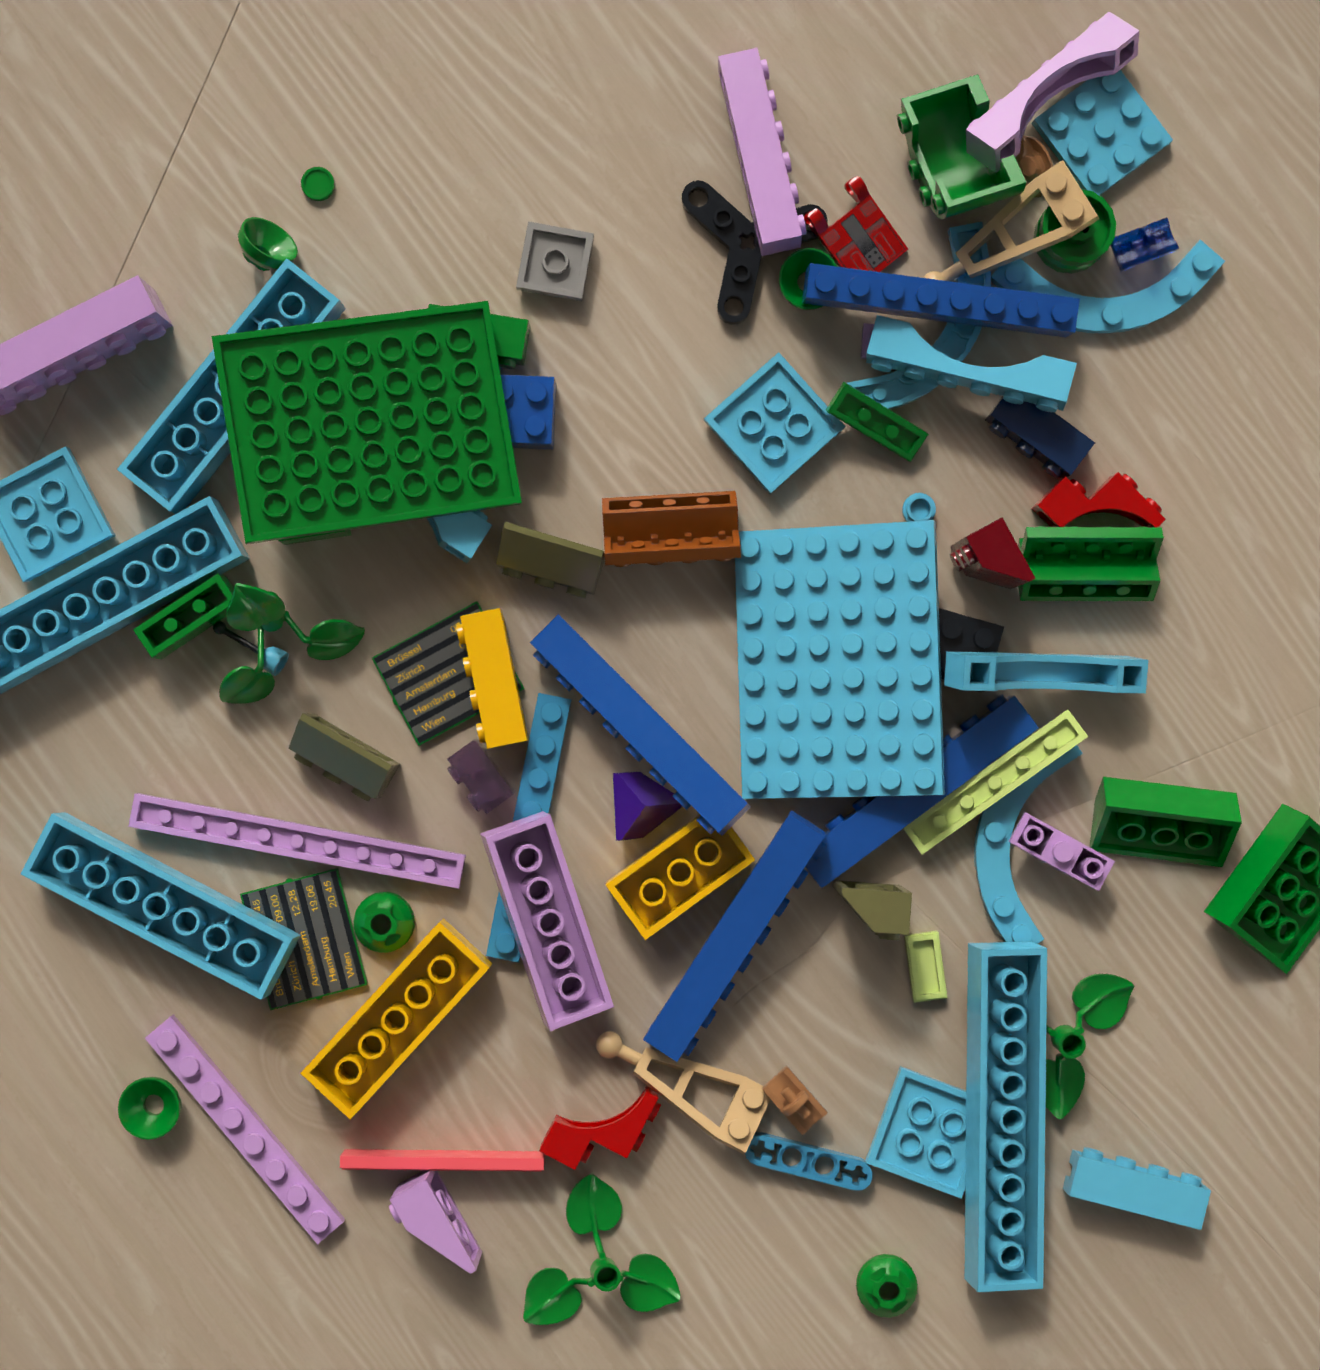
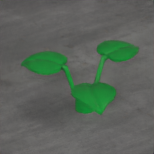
(264, 610)
(1103, 1004)
(646, 1284)

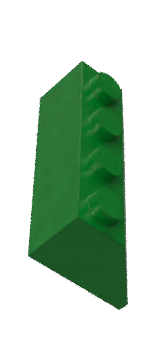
(1164, 821)

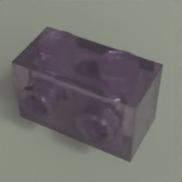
(481, 776)

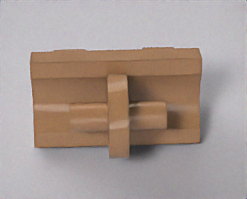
(794, 1100)

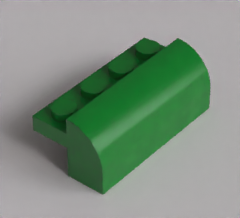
(1091, 563)

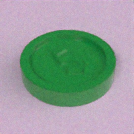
(318, 183)

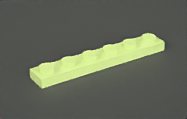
(996, 781)

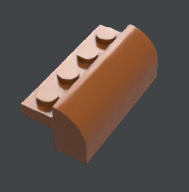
(671, 528)

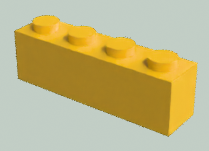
(493, 678)

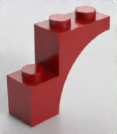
(1115, 496)
(569, 1139)

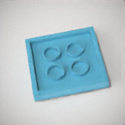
(1102, 131)
(774, 423)
(49, 515)
(923, 1133)

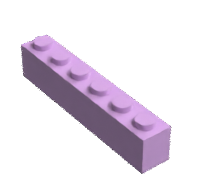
(760, 152)

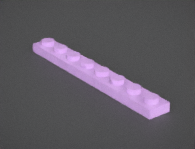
(245, 1129)

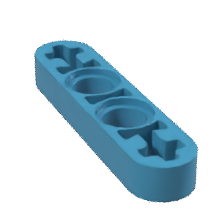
(806, 1166)

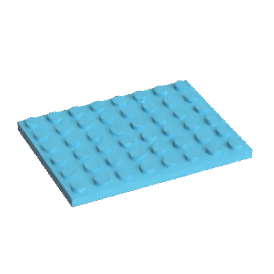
(840, 661)

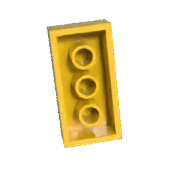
(677, 875)

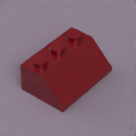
(992, 556)

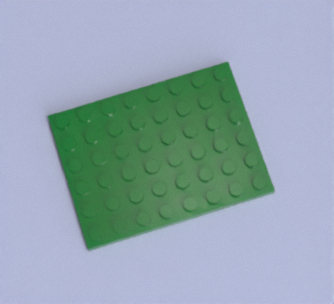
(366, 421)

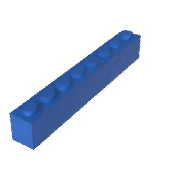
(940, 300)
(640, 725)
(883, 816)
(735, 935)

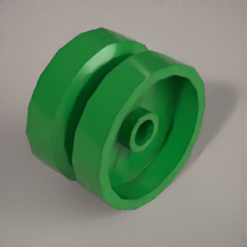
(1083, 248)

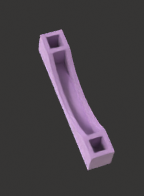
(1095, 53)

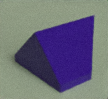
(640, 805)

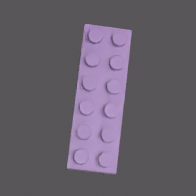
(79, 341)
(547, 920)

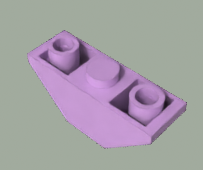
(1061, 851)

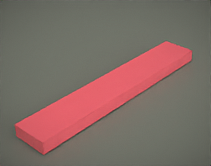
(442, 1160)

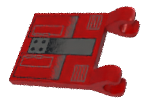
(861, 236)

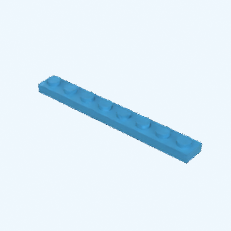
(533, 797)

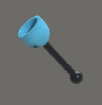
(274, 657)

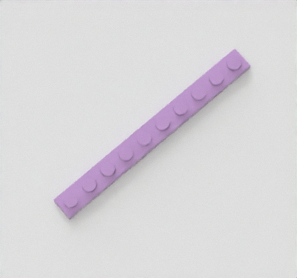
(297, 840)

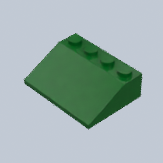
(1275, 890)

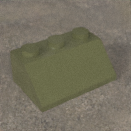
(549, 560)
(342, 756)
(879, 906)

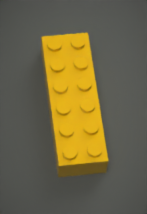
(396, 1018)

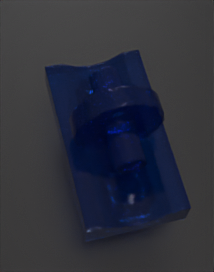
(1143, 244)

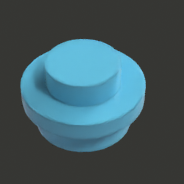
(918, 508)

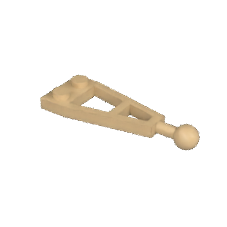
(1065, 201)
(742, 1114)

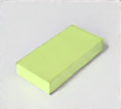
(925, 966)

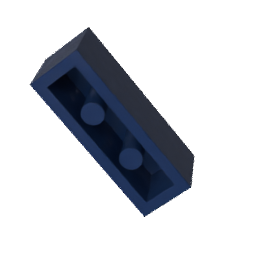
(1040, 435)

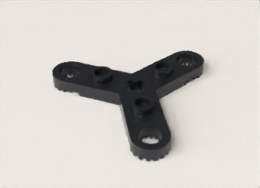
(727, 226)

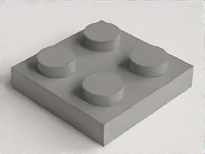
(555, 261)

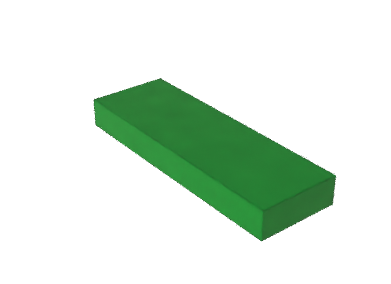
(877, 421)

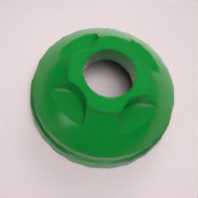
(265, 244)
(795, 266)
(401, 919)
(138, 1119)
(885, 1269)

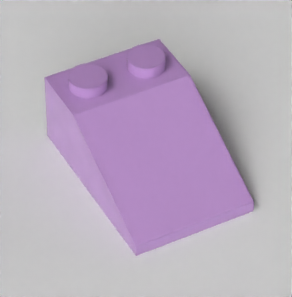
(434, 1218)

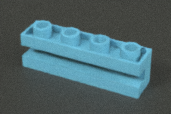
(1136, 1188)

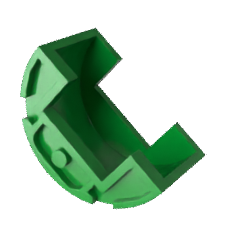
(936, 142)

